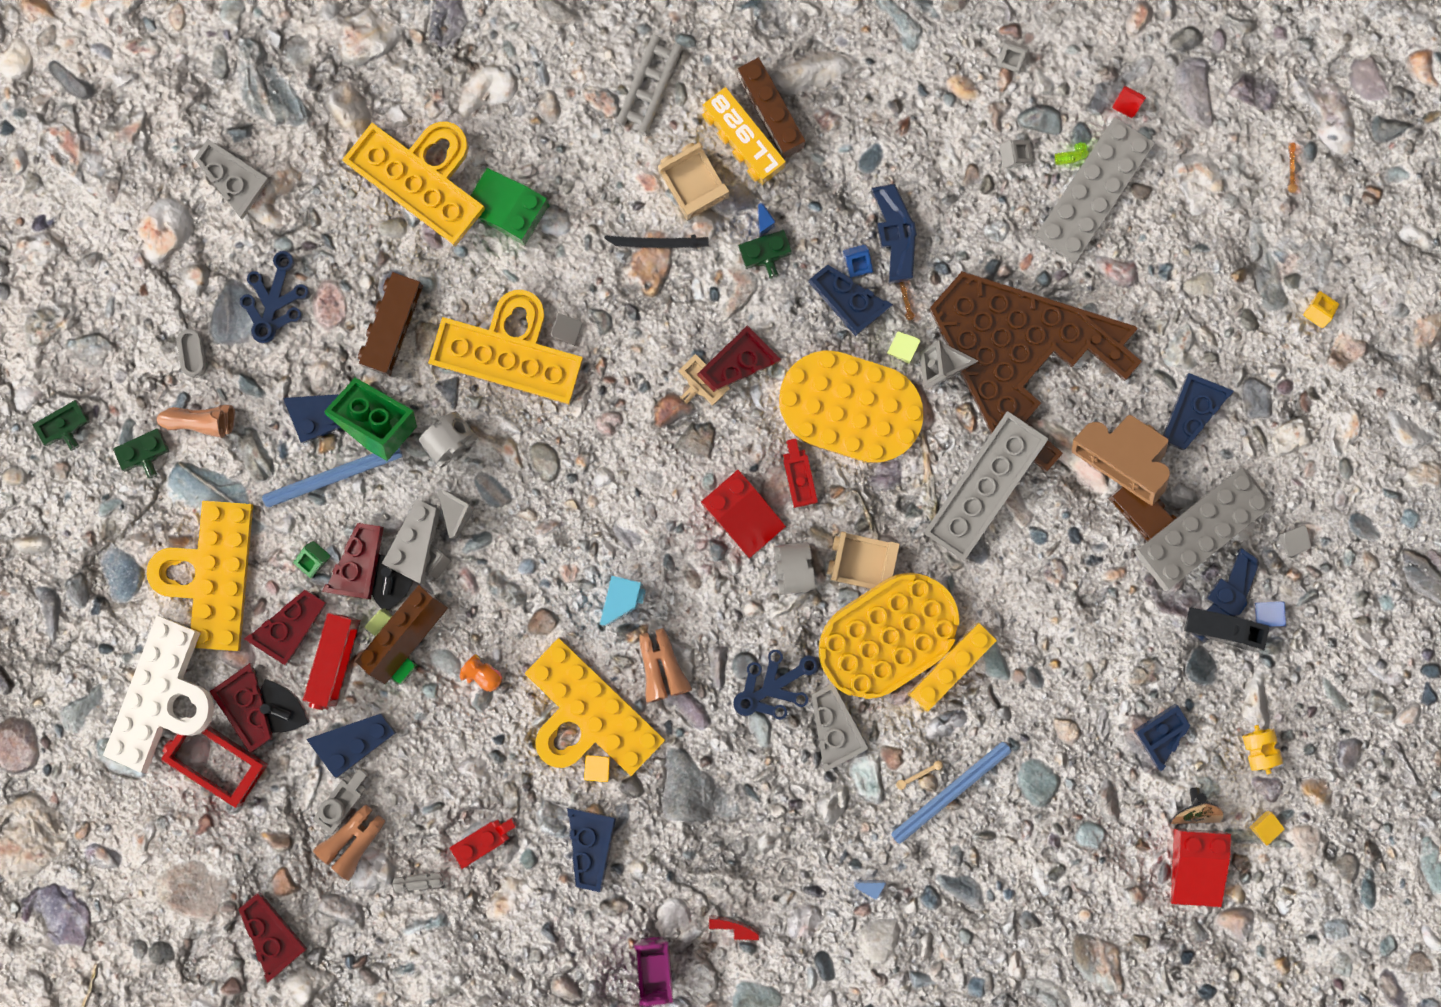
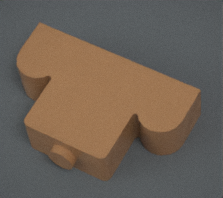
(1127, 456)

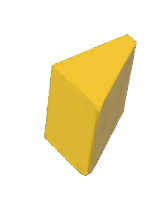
(1321, 309)
(597, 768)
(1267, 827)

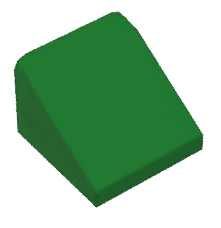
(311, 559)
(404, 671)

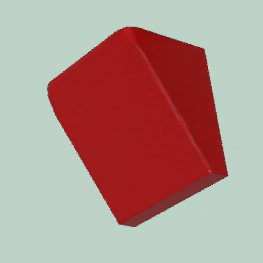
(1128, 102)

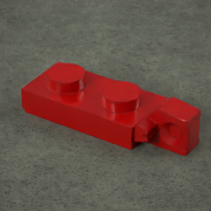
(799, 475)
(481, 842)

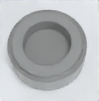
(331, 810)

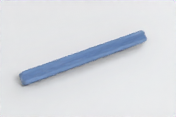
(326, 478)
(951, 792)

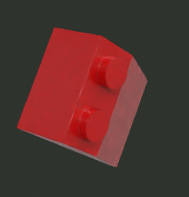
(743, 514)
(1199, 867)

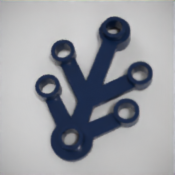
(273, 301)
(772, 687)

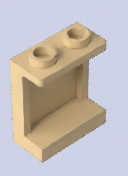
(692, 180)
(862, 560)

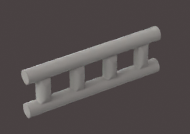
(644, 70)

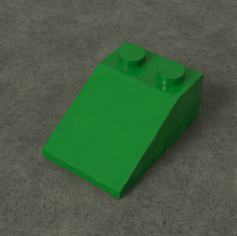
(509, 205)
(372, 418)

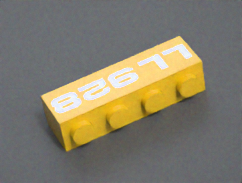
(743, 136)
(952, 667)

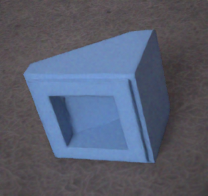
(870, 887)

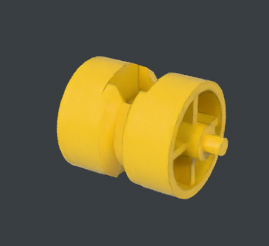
(1262, 749)

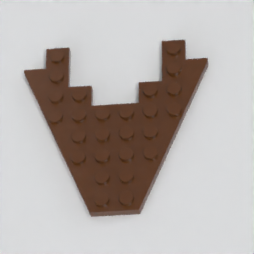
(1014, 336)

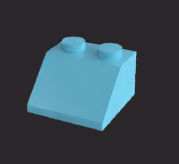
(621, 599)

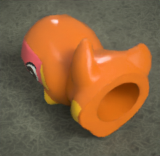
(483, 674)

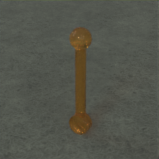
(1292, 188)
(909, 314)

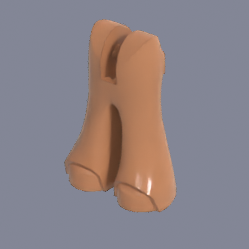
(211, 421)
(676, 679)
(348, 862)

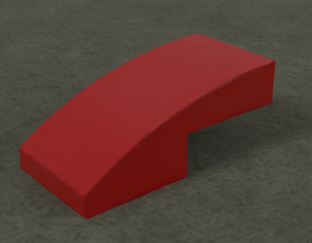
(741, 930)

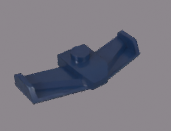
(896, 232)
(1231, 596)

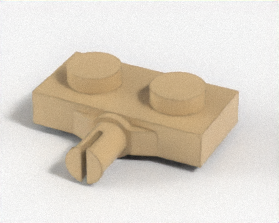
(697, 386)

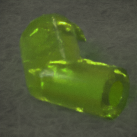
(1072, 156)

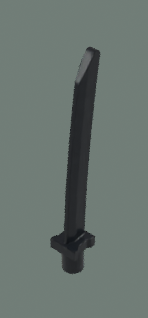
(692, 242)

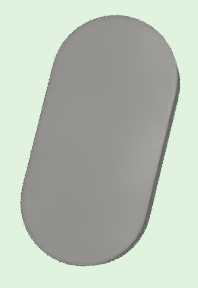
(191, 353)

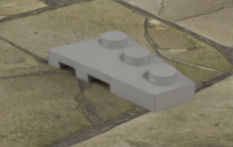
(231, 176)
(412, 544)
(835, 728)

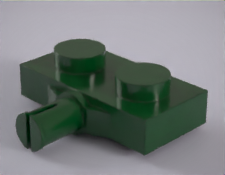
(765, 251)
(62, 425)
(142, 452)

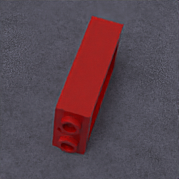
(331, 661)
(246, 785)

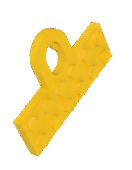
(414, 183)
(508, 359)
(219, 574)
(592, 706)

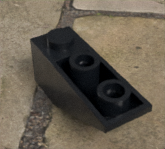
(1227, 629)

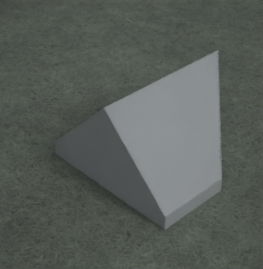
(941, 363)
(455, 513)

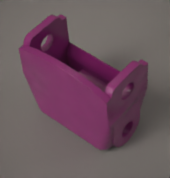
(654, 971)

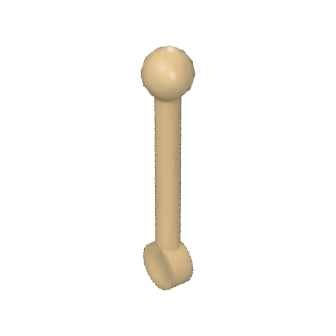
(901, 784)

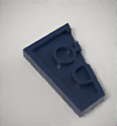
(1193, 409)

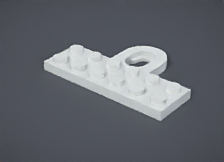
(152, 695)

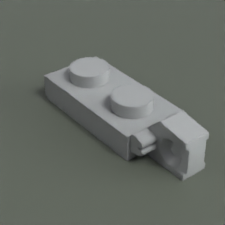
(347, 791)

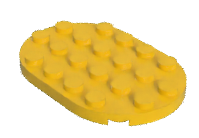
(851, 406)
(888, 635)

